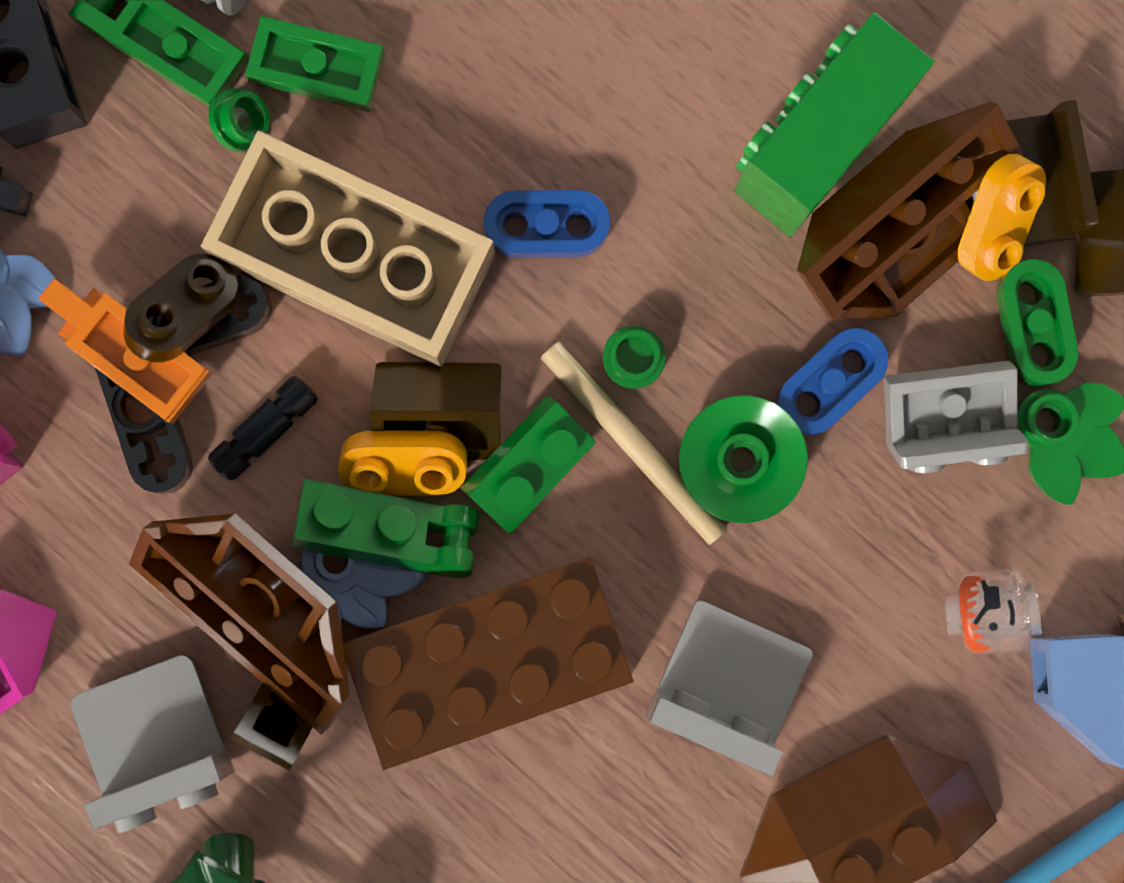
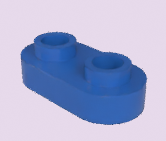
(546, 218)
(830, 383)

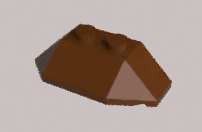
(902, 216)
(252, 607)
(870, 818)

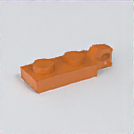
(96, 335)

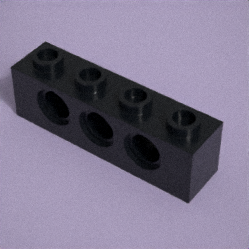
(46, 97)

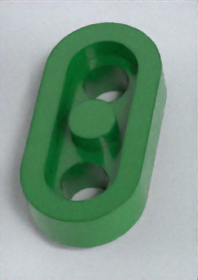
(1042, 324)

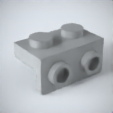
(953, 416)

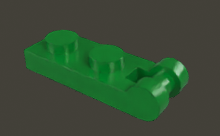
(166, 44)
(384, 529)

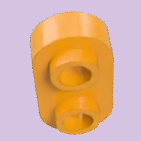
(1002, 217)
(403, 462)

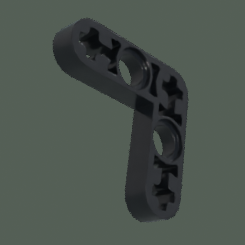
(174, 444)

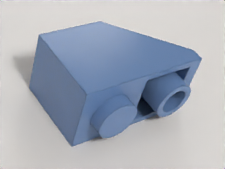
(1083, 689)

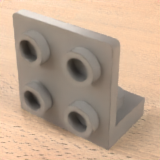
(730, 686)

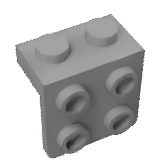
(150, 743)

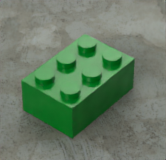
(829, 122)

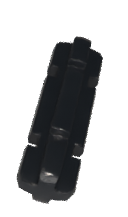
(262, 428)

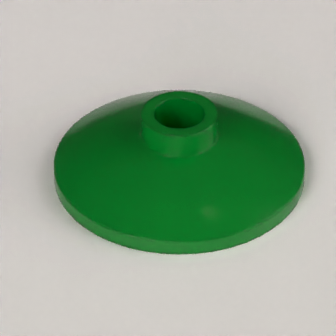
(777, 450)

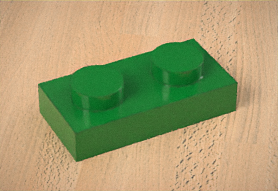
(315, 64)
(528, 464)

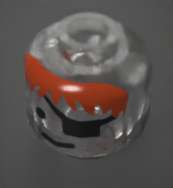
(994, 612)

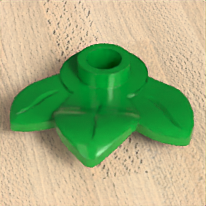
(1078, 443)

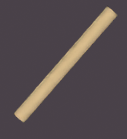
(631, 441)

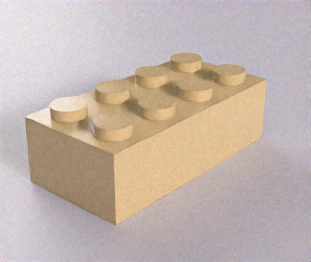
(349, 248)

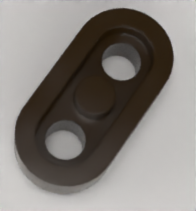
(184, 304)

